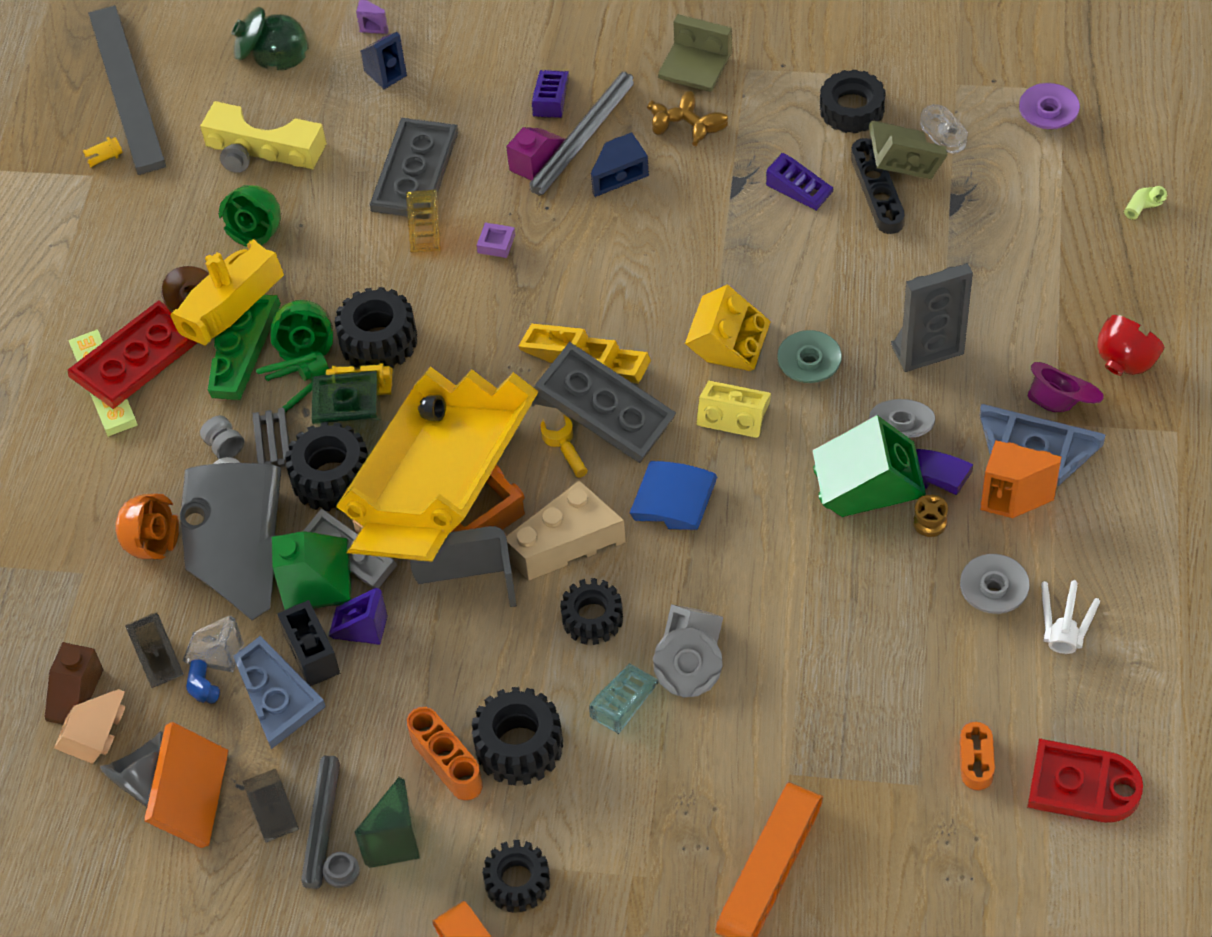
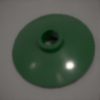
(247, 32)

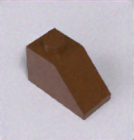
(71, 680)

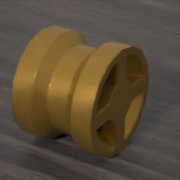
(930, 507)

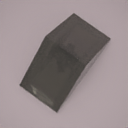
(154, 649)
(270, 805)

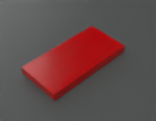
(131, 356)

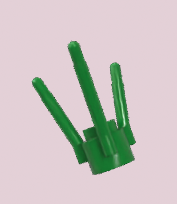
(307, 366)

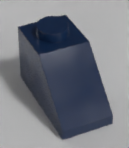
(385, 60)
(619, 164)

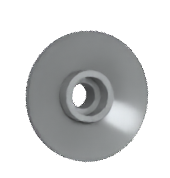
(906, 416)
(994, 572)

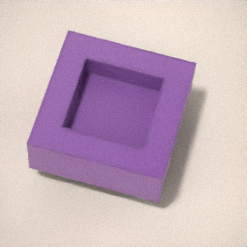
(496, 240)

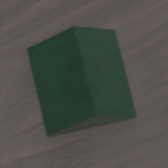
(346, 398)
(389, 829)

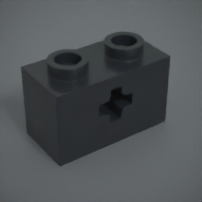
(308, 643)

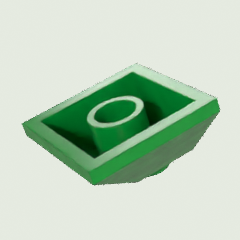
(312, 569)

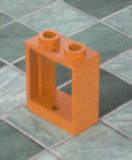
(506, 511)

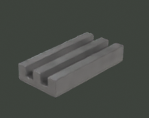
(269, 419)

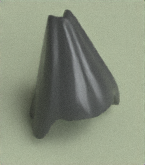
(136, 770)

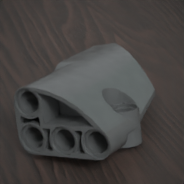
(235, 539)

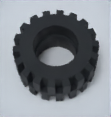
(370, 311)
(320, 447)
(521, 760)

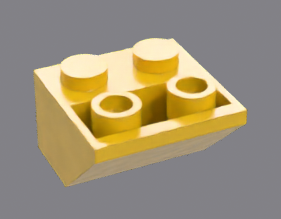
(727, 330)

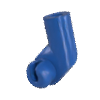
(199, 686)

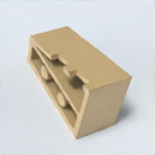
(564, 530)

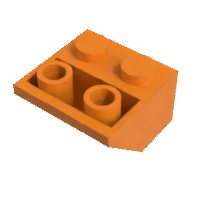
(1018, 479)

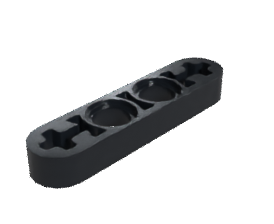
(873, 186)

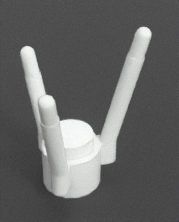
(1064, 634)

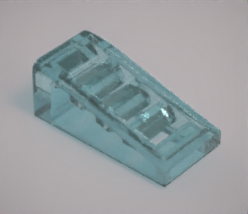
(617, 720)

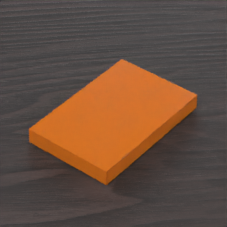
(186, 785)

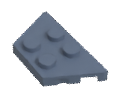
(1069, 442)

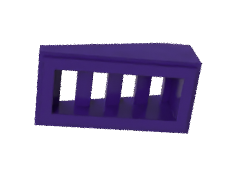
(549, 97)
(784, 169)

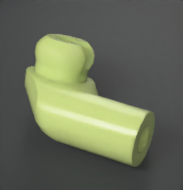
(1143, 199)

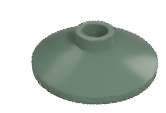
(809, 347)

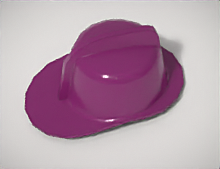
(1059, 390)

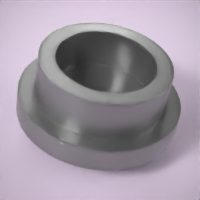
(235, 158)
(340, 870)

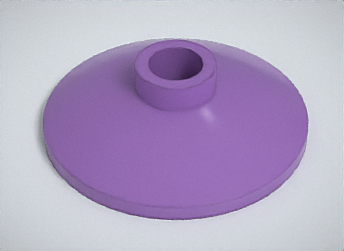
(1049, 106)

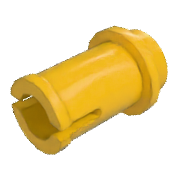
(105, 151)

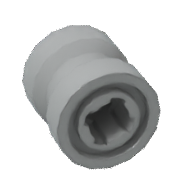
(219, 434)

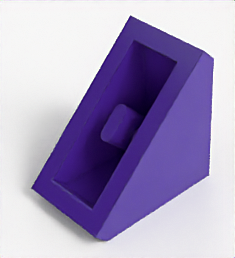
(361, 619)

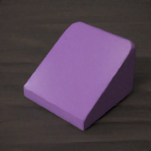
(371, 18)

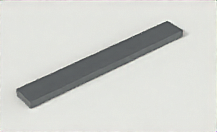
(127, 90)

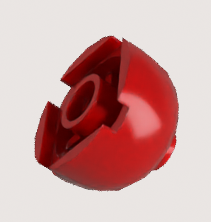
(1126, 347)

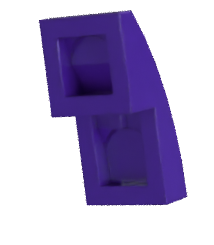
(943, 470)

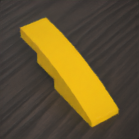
(549, 341)

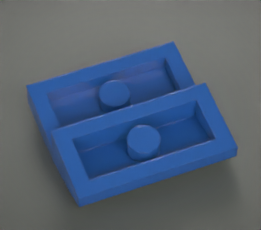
(673, 495)

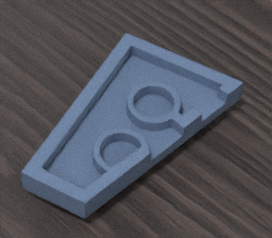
(276, 691)

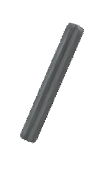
(320, 822)

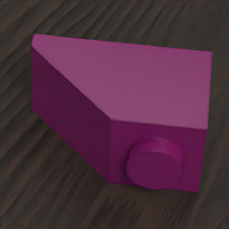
(531, 151)

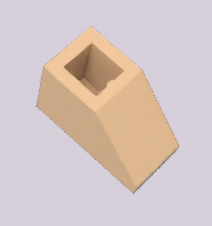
(88, 727)

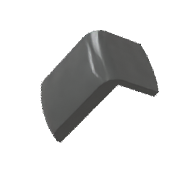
(466, 555)

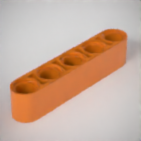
(769, 863)

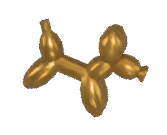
(709, 123)

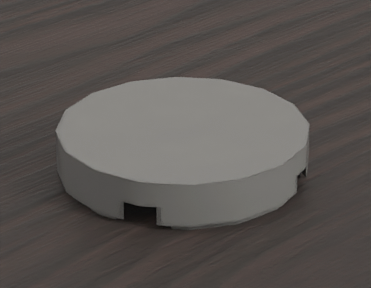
(687, 662)

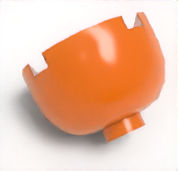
(147, 526)

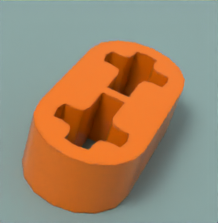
(984, 755)

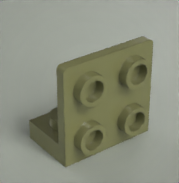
(697, 53)
(905, 150)

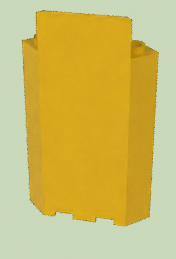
(431, 472)

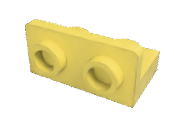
(732, 408)

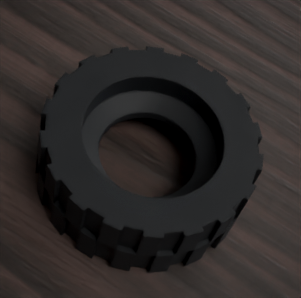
(854, 83)

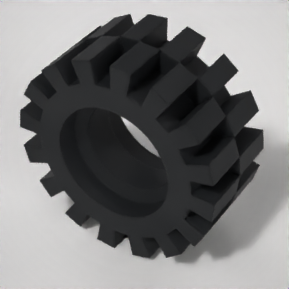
(587, 595)
(520, 895)

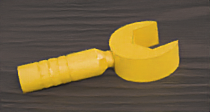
(562, 439)

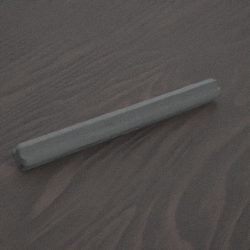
(581, 133)

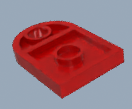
(1082, 782)

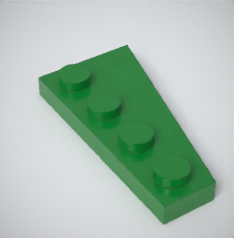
(239, 349)

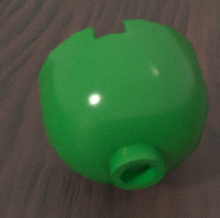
(250, 214)
(301, 329)

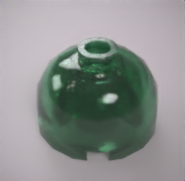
(280, 43)

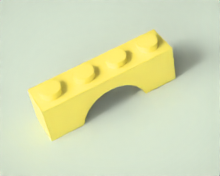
(295, 144)

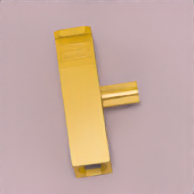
(226, 292)

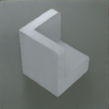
(689, 617)

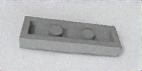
(370, 569)

